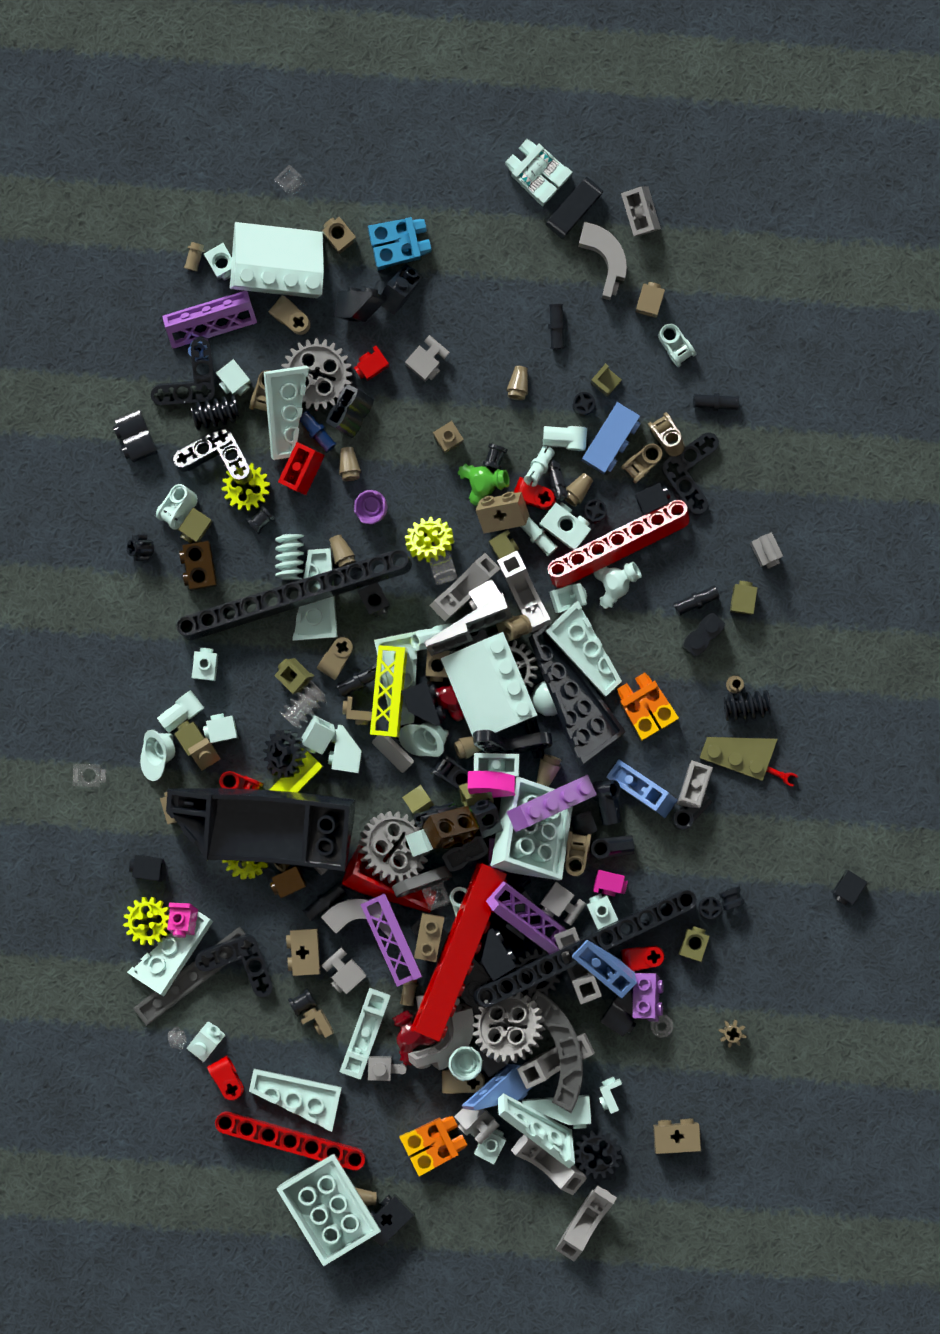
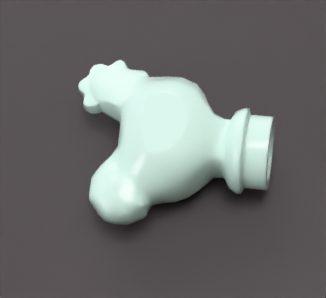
(616, 582)

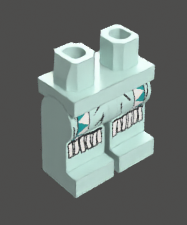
(537, 170)

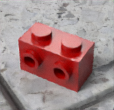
(301, 468)

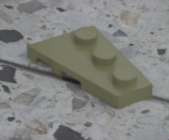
(742, 755)

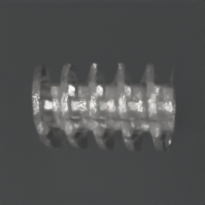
(304, 705)

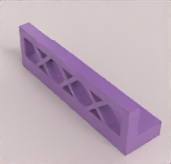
(224, 307)
(522, 924)
(399, 937)

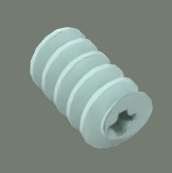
(289, 557)

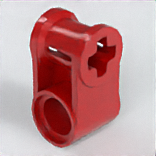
(532, 494)
(242, 782)
(637, 957)
(223, 1074)

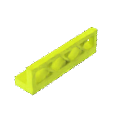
(397, 696)
(296, 783)

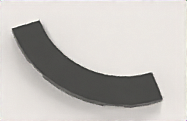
(568, 1050)

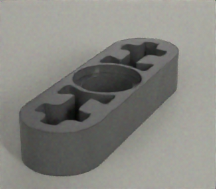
(421, 881)

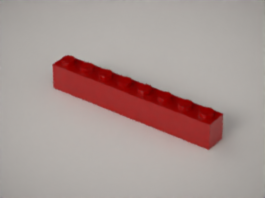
(457, 954)

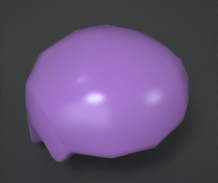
(370, 507)

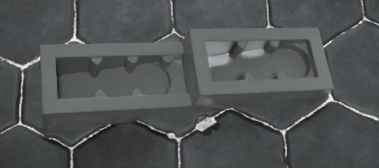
(460, 632)

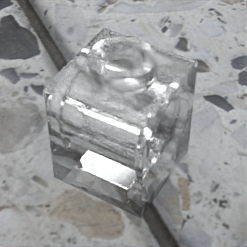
(443, 570)
(79, 771)

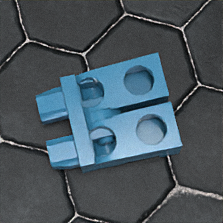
(397, 242)

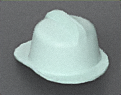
(423, 739)
(156, 752)

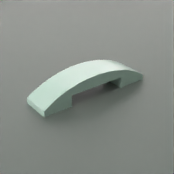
(365, 1033)

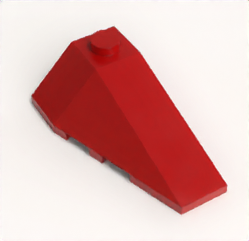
(361, 880)

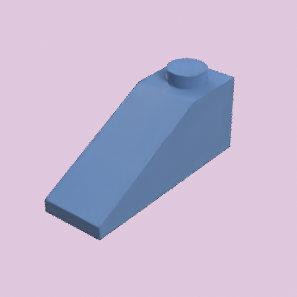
(642, 788)
(606, 968)
(505, 1081)

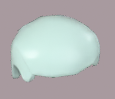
(542, 700)
(465, 1063)

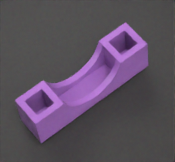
(551, 803)

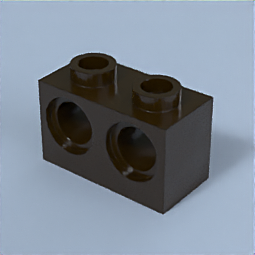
(204, 564)
(450, 827)
(288, 882)

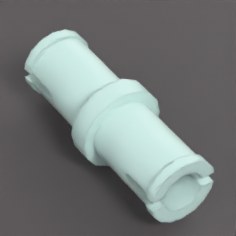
(539, 466)
(539, 537)

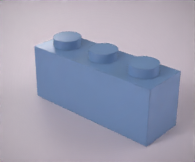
(611, 438)

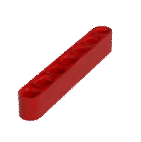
(613, 552)
(279, 1143)

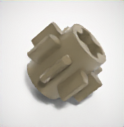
(735, 1038)

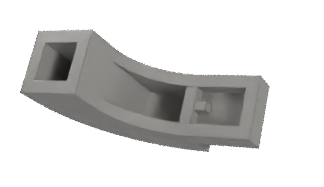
(605, 244)
(523, 590)
(457, 594)
(350, 910)
(582, 980)
(458, 1035)
(548, 1063)
(565, 1178)
(585, 1222)

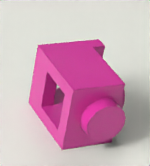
(610, 883)
(187, 923)

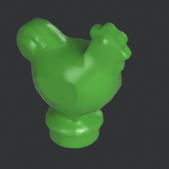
(483, 481)

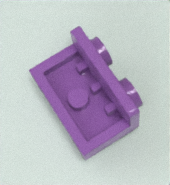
(646, 997)

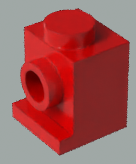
(371, 364)

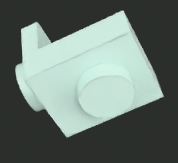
(565, 597)
(206, 1041)
(607, 1100)

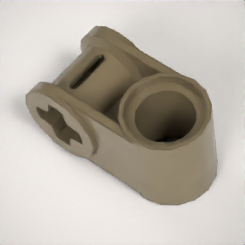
(288, 313)
(259, 395)
(665, 432)
(641, 463)
(515, 627)
(333, 661)
(578, 849)
(454, 1086)

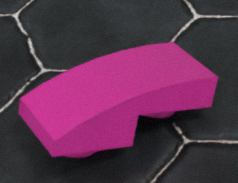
(497, 783)

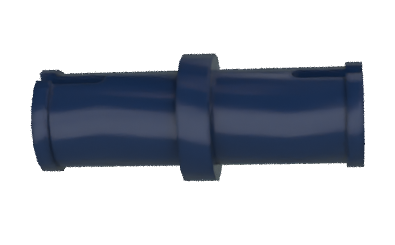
(317, 431)

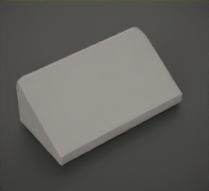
(393, 752)
(694, 785)

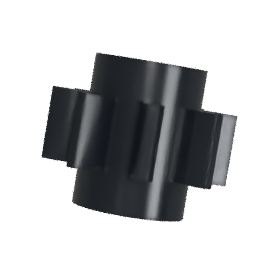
(140, 547)

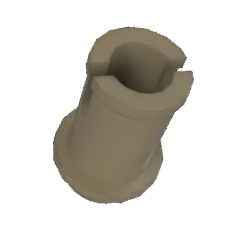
(194, 256)
(730, 687)
(408, 992)

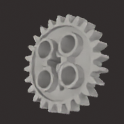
(322, 355)
(378, 834)
(506, 1047)

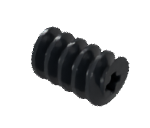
(215, 413)
(747, 705)

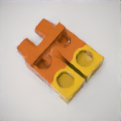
(641, 702)
(439, 1144)

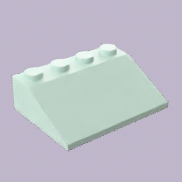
(277, 260)
(489, 685)
(537, 848)
(328, 1209)

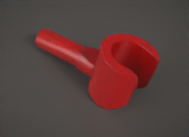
(782, 775)

